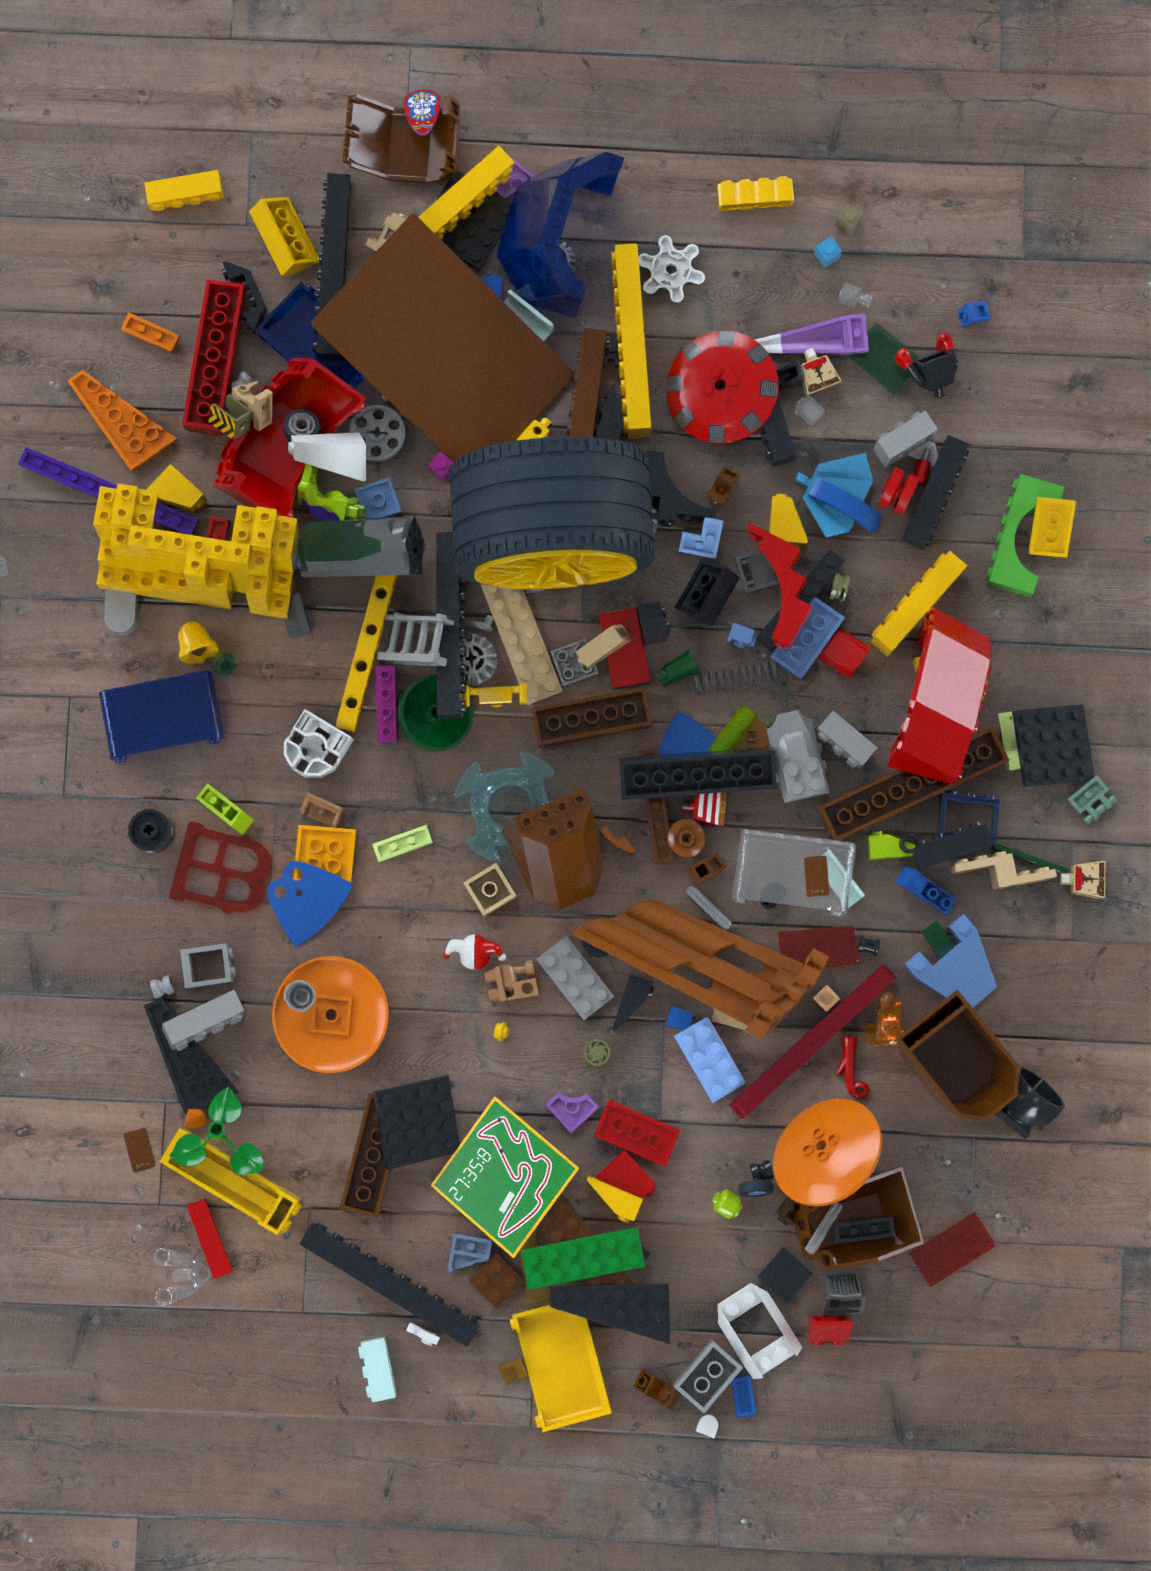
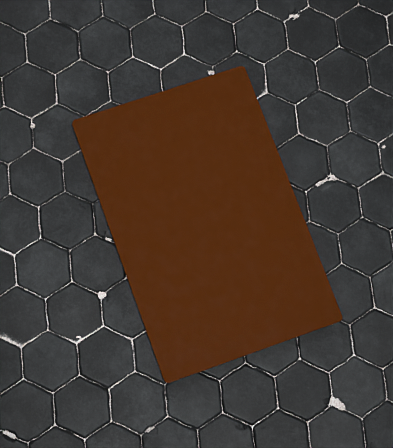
(441, 344)

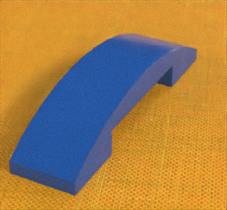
(846, 503)

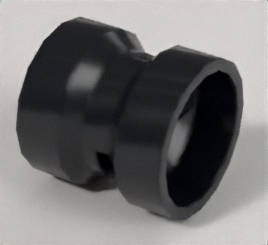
(765, 1169)

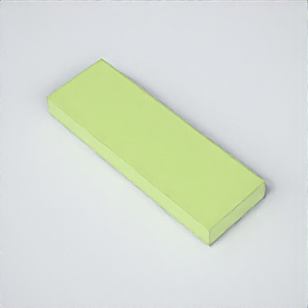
(402, 843)

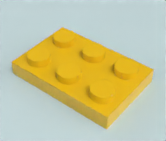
(1052, 527)

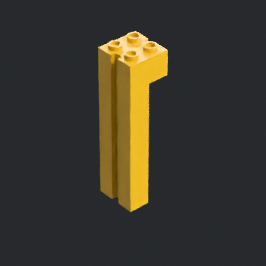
(251, 1193)

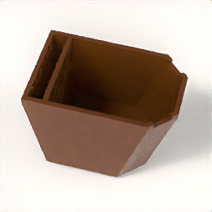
(960, 1060)

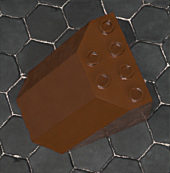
(557, 850)
(879, 1196)

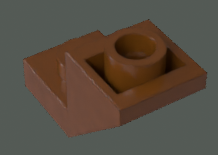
(657, 1389)

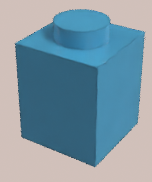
(828, 252)

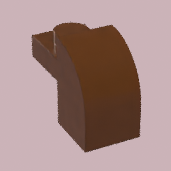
(723, 486)
(706, 869)

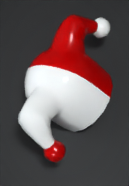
(474, 951)

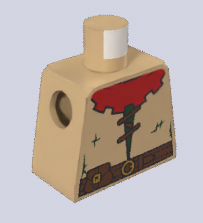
(818, 373)
(1086, 879)

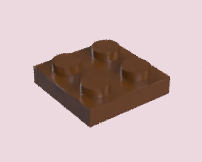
(496, 1280)

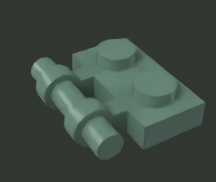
(1087, 795)

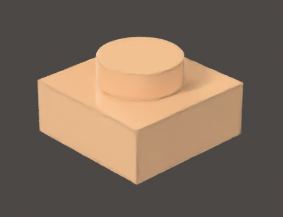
(826, 998)

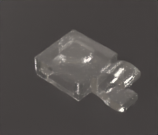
(852, 295)

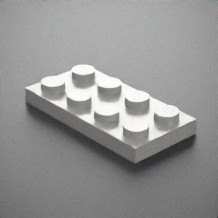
(575, 978)

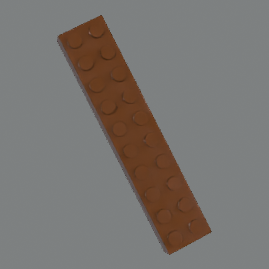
(905, 790)

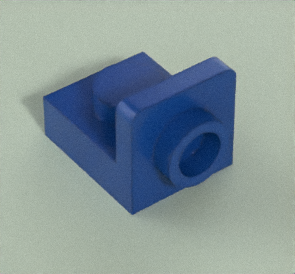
(973, 313)

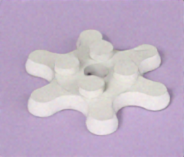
(671, 257)

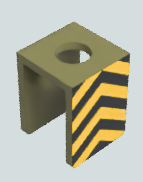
(231, 417)

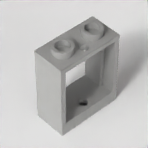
(188, 972)

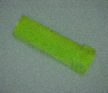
(733, 730)

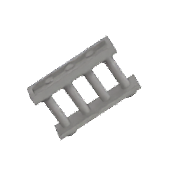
(419, 657)

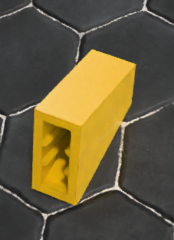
(177, 490)
(786, 522)

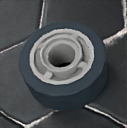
(299, 418)

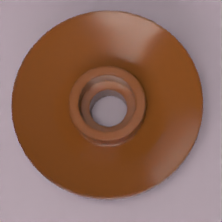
(694, 834)

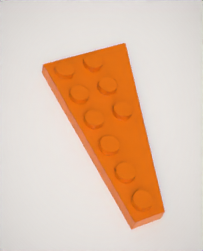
(128, 429)

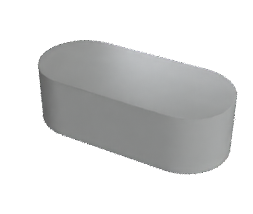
(121, 611)

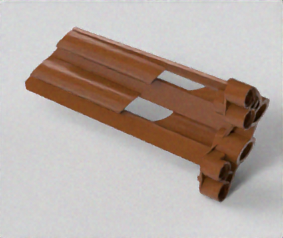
(662, 938)

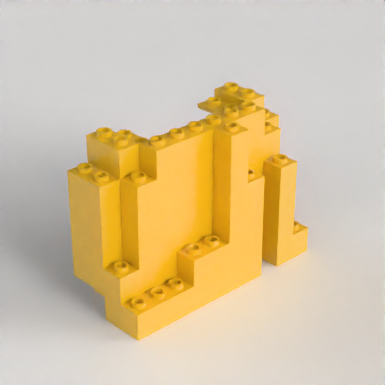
(195, 567)

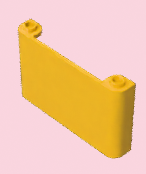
(561, 1367)

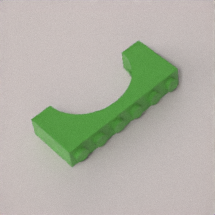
(1007, 570)

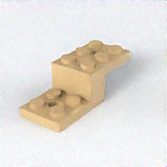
(1002, 870)

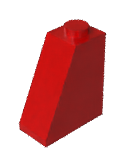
(628, 1176)

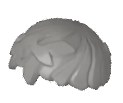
(299, 995)

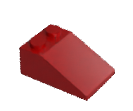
(828, 1329)

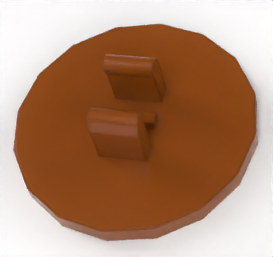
(754, 737)

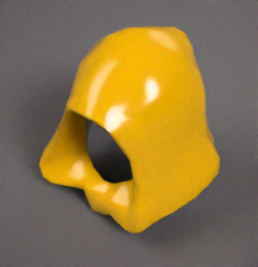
(194, 636)

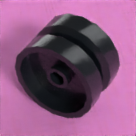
(142, 823)

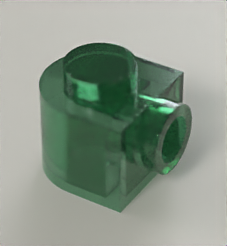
(223, 663)

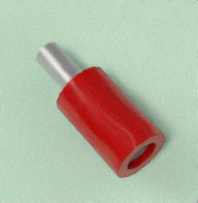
(922, 467)

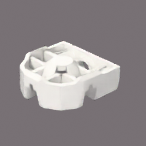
(337, 744)

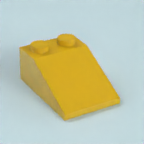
(621, 1202)

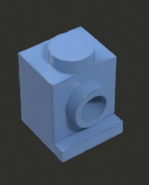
(741, 636)

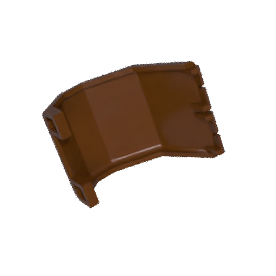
(387, 147)

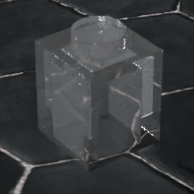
(809, 411)

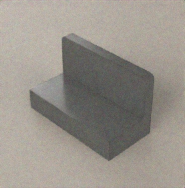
(297, 619)

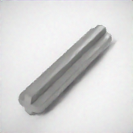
(709, 908)
(823, 1228)

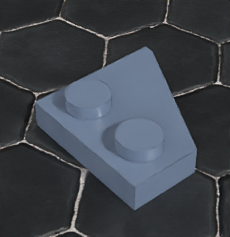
(468, 1251)

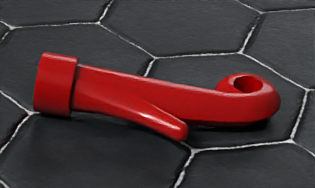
(848, 1064)

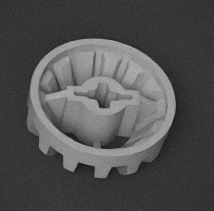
(486, 671)

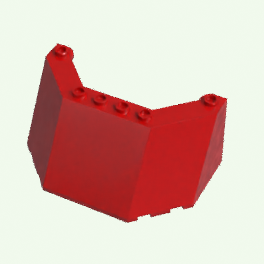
(258, 463)
(943, 699)

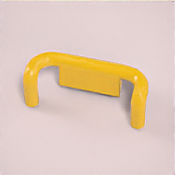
(497, 695)

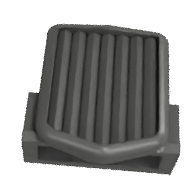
(843, 1295)

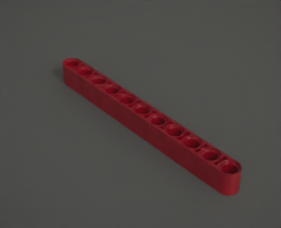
(812, 1041)

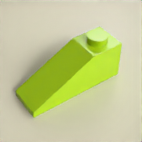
(225, 809)
(885, 847)

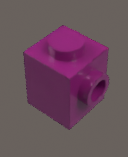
(440, 466)

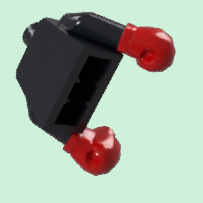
(933, 370)

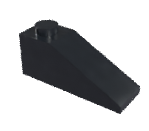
(634, 996)

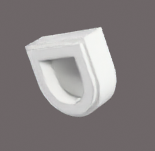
(707, 1425)

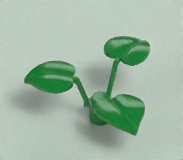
(191, 1151)

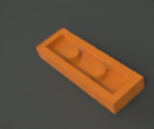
(150, 333)

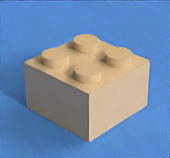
(490, 889)

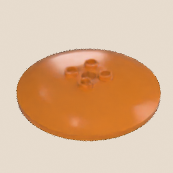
(347, 1039)
(840, 1168)

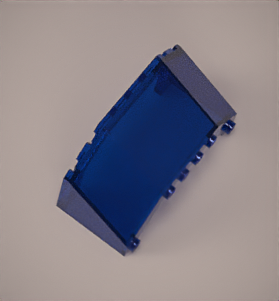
(535, 226)

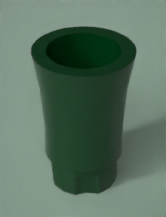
(678, 669)

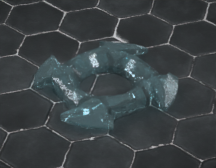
(483, 787)

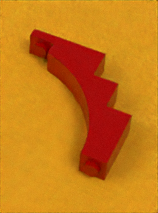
(782, 558)

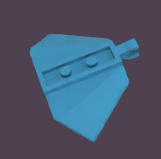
(847, 473)

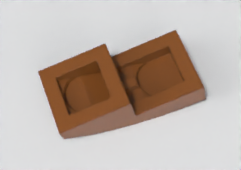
(621, 844)

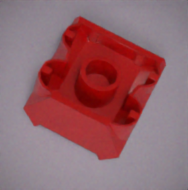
(844, 652)

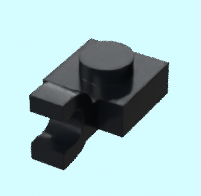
(611, 345)

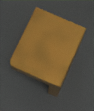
(512, 1370)

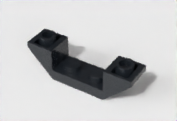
(236, 274)

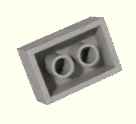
(904, 438)
(845, 740)
(707, 1376)

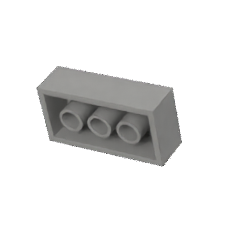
(203, 1020)

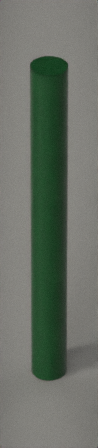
(1030, 859)

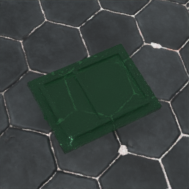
(880, 359)

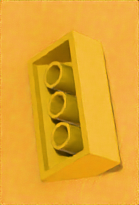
(284, 235)

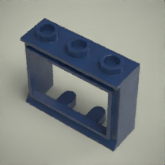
(967, 798)

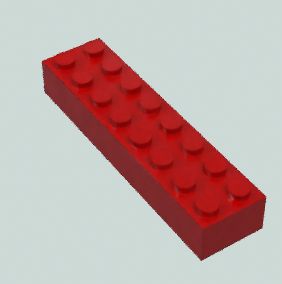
(214, 353)

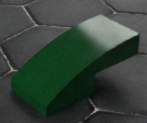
(937, 939)

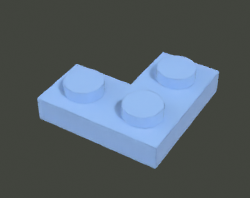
(703, 544)

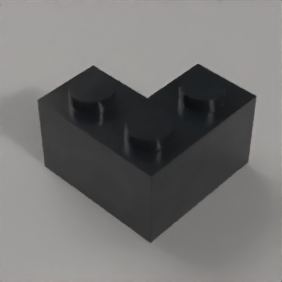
(653, 623)

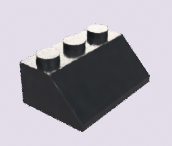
(707, 592)

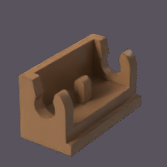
(321, 810)

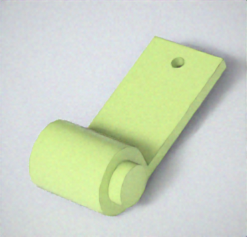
(1009, 740)

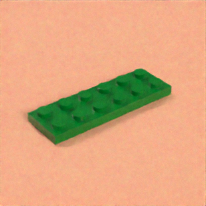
(583, 1258)

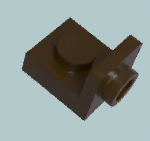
(787, 1206)

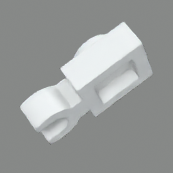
(428, 1337)

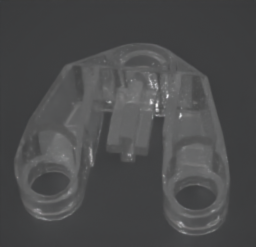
(180, 1258)

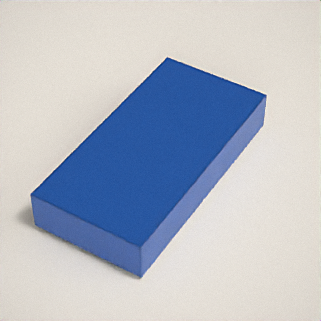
(743, 1396)

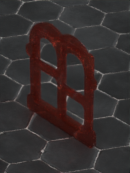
(254, 878)

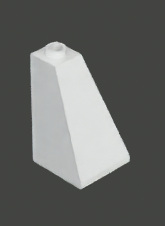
(333, 452)

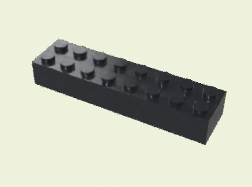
(697, 773)

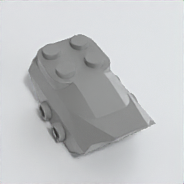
(797, 757)

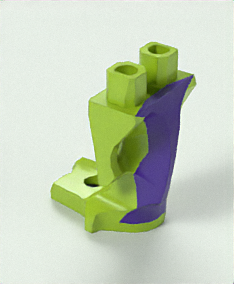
(326, 506)

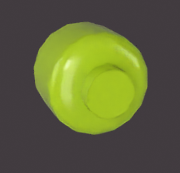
(727, 1204)

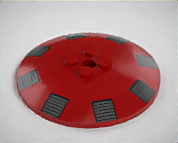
(726, 413)

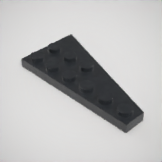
(192, 1069)
(629, 1307)

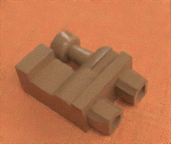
(508, 985)

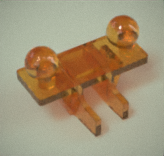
(888, 1024)

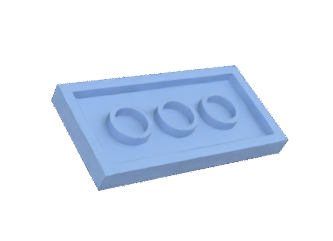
(709, 1059)

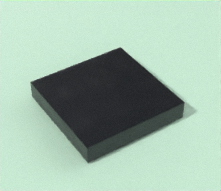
(785, 1274)

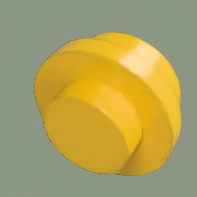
(501, 1031)

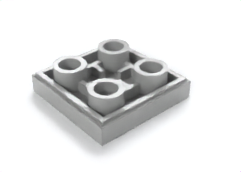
(568, 666)

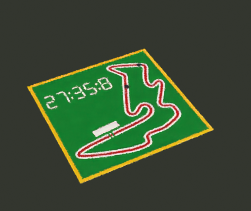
(504, 1177)

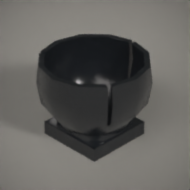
(1031, 1106)

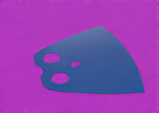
(685, 736)
(319, 902)

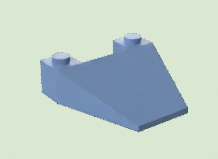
(961, 968)

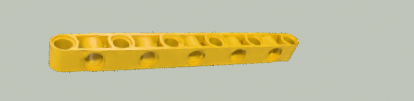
(366, 652)

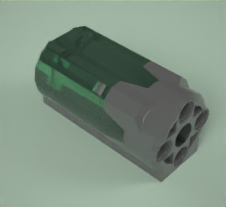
(361, 547)

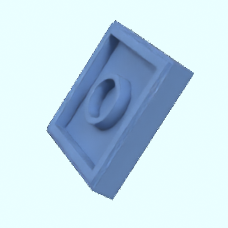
(379, 499)

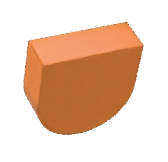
(195, 1118)

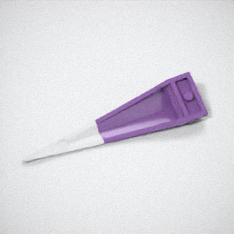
(833, 337)

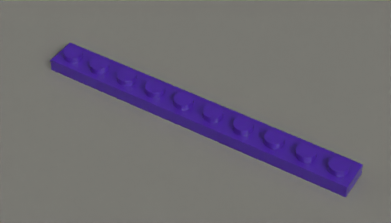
(91, 484)

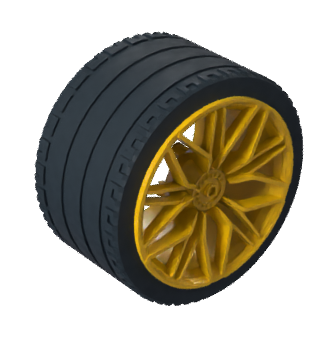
(551, 513)

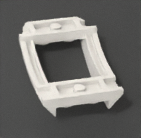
(773, 1353)

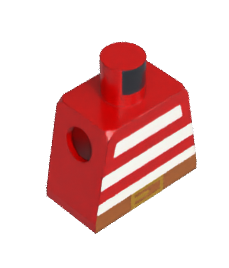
(707, 808)

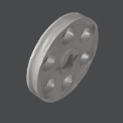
(383, 425)

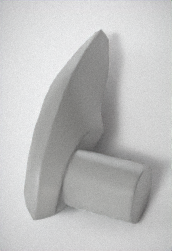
(486, 626)

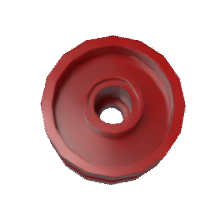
(899, 491)

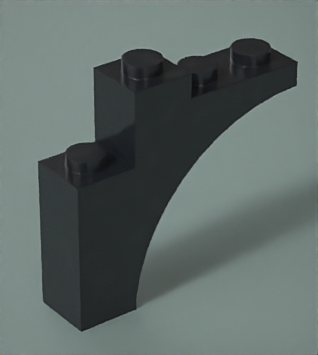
(672, 502)

